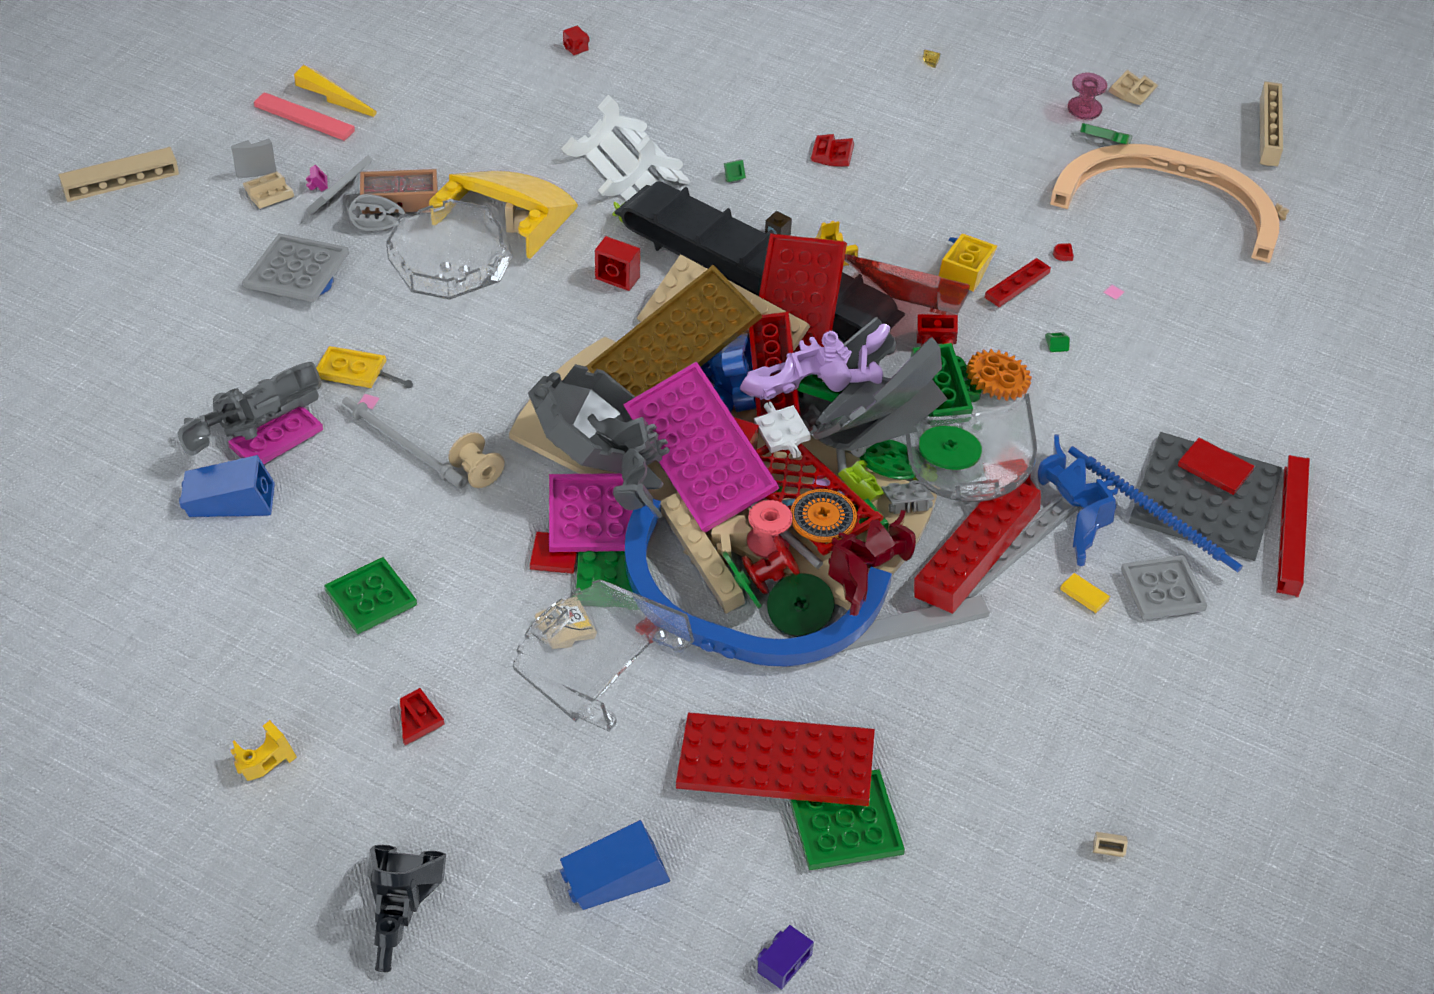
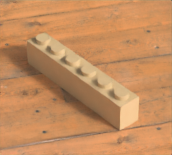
(1271, 124)
(118, 174)
(702, 553)

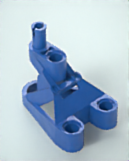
(729, 370)

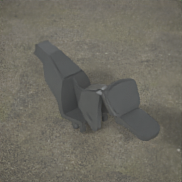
(640, 449)

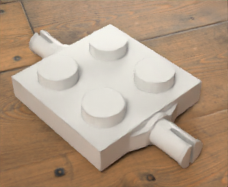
(782, 429)

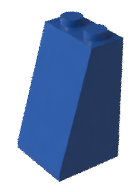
(228, 489)
(614, 867)

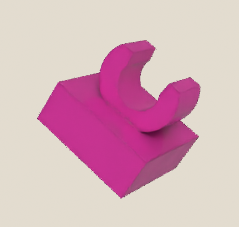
(317, 179)

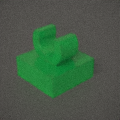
(734, 170)

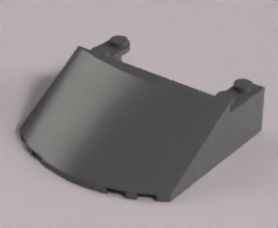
(891, 426)

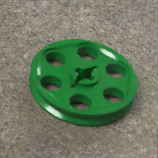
(889, 460)

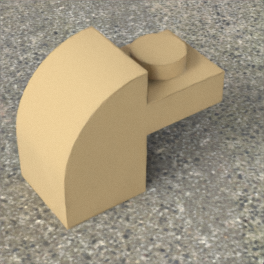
(729, 534)

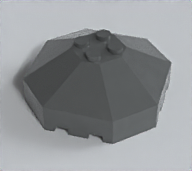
(564, 411)

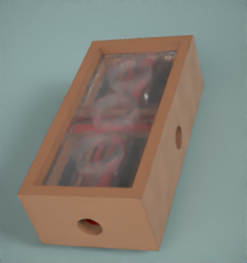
(405, 187)

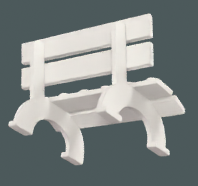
(634, 168)

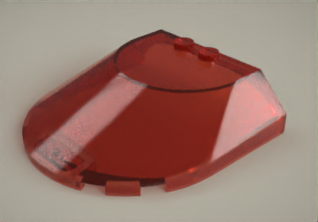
(913, 286)

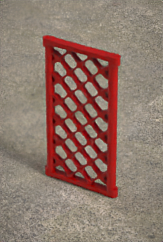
(821, 472)

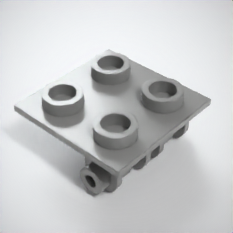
(902, 494)

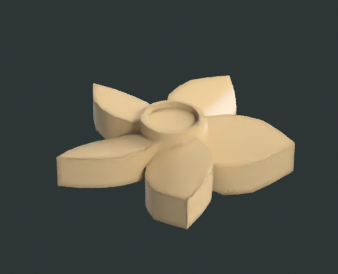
(1282, 212)

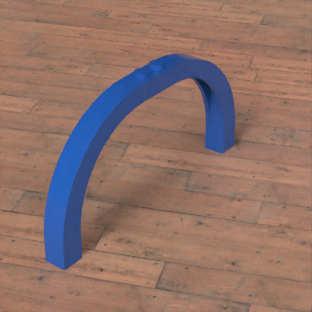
(739, 644)

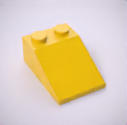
(967, 260)

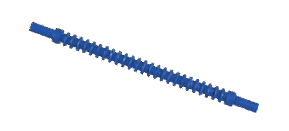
(1218, 554)

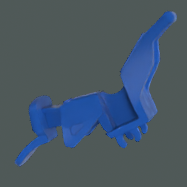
(1094, 498)

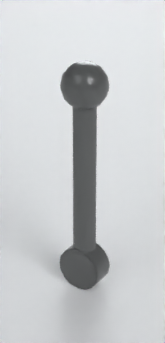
(408, 383)

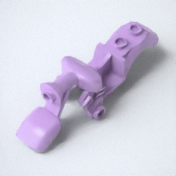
(826, 362)

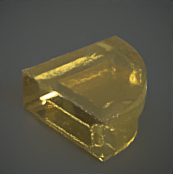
(931, 58)

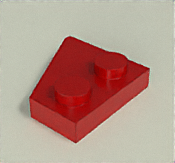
(418, 716)

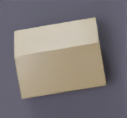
(1110, 839)

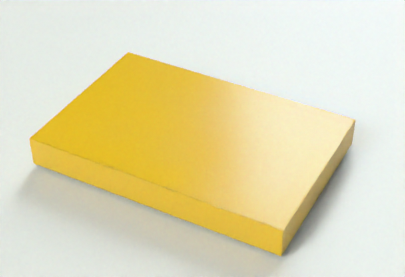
(350, 366)

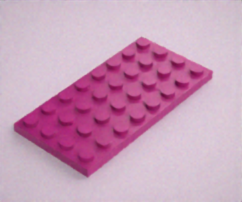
(708, 452)

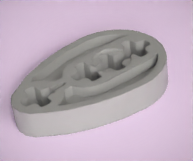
(371, 223)

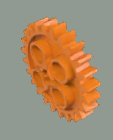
(998, 374)

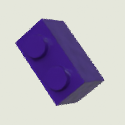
(784, 956)

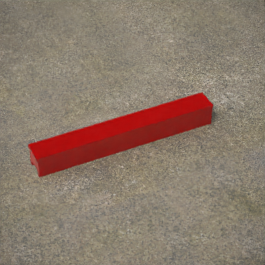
(1293, 526)

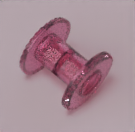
(1085, 105)

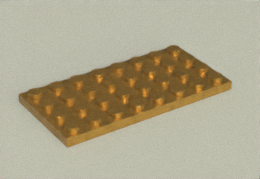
(679, 333)

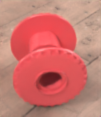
(768, 521)

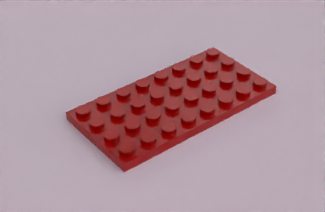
(776, 759)

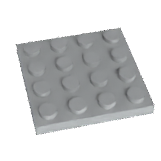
(296, 267)

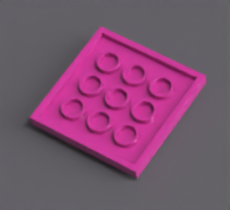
(586, 513)

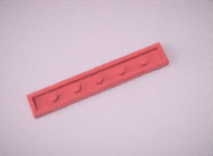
(304, 116)

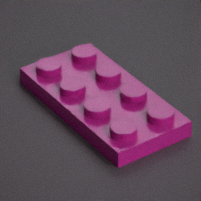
(278, 435)

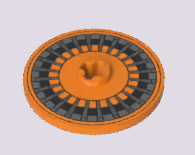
(808, 517)

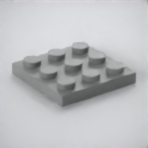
(1163, 587)

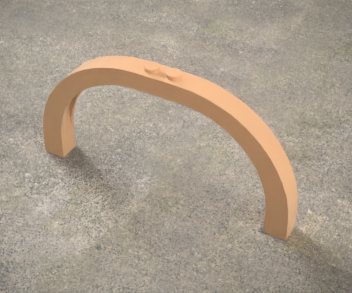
(1180, 164)

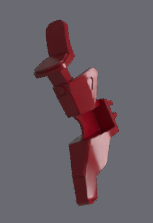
(853, 557)

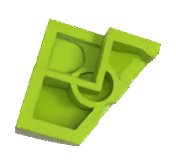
(861, 481)

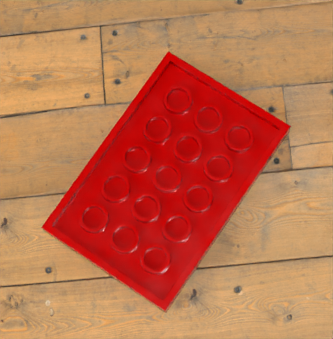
(804, 279)

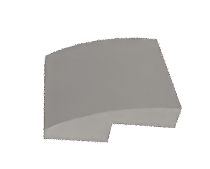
(253, 159)

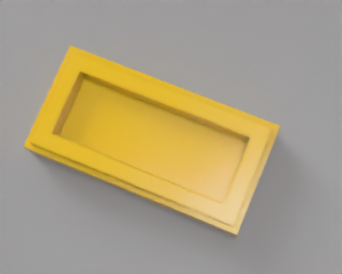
(1085, 593)

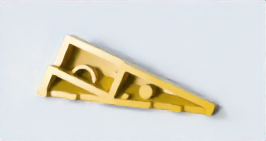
(315, 81)

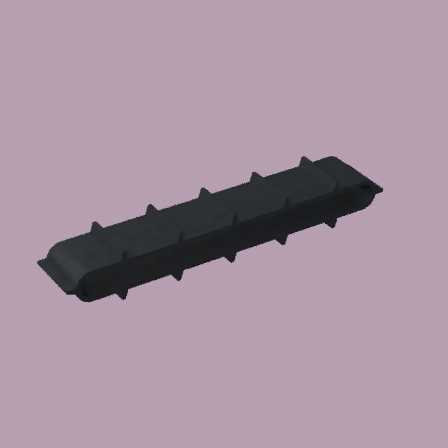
(737, 250)

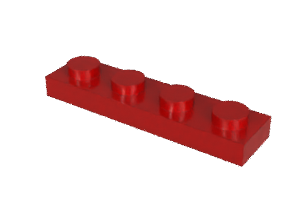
(1017, 282)

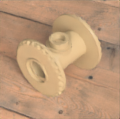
(481, 468)

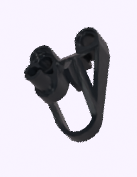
(405, 876)

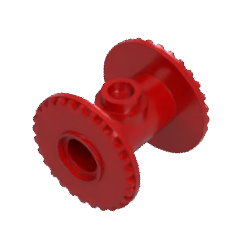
(772, 567)

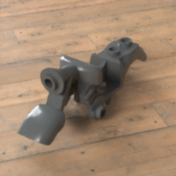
(246, 412)

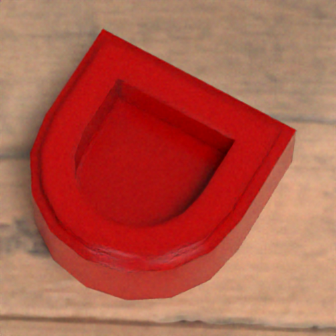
(1063, 252)

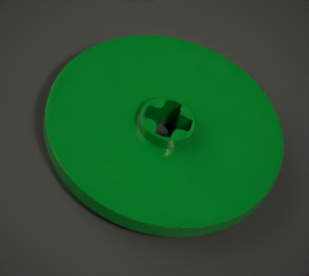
(950, 447)
(741, 579)

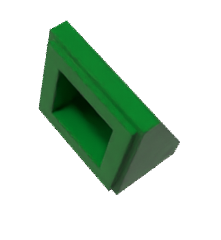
(1058, 342)

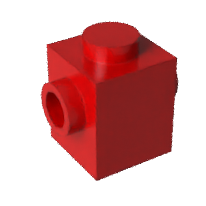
(575, 40)

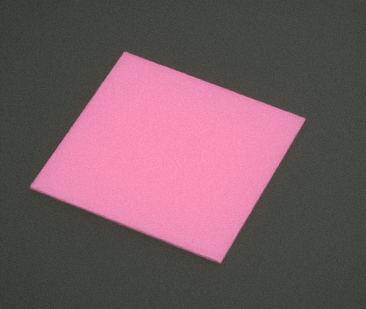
(1113, 292)
(369, 400)

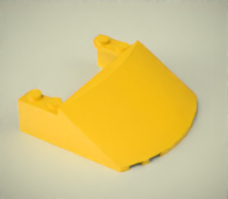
(547, 202)

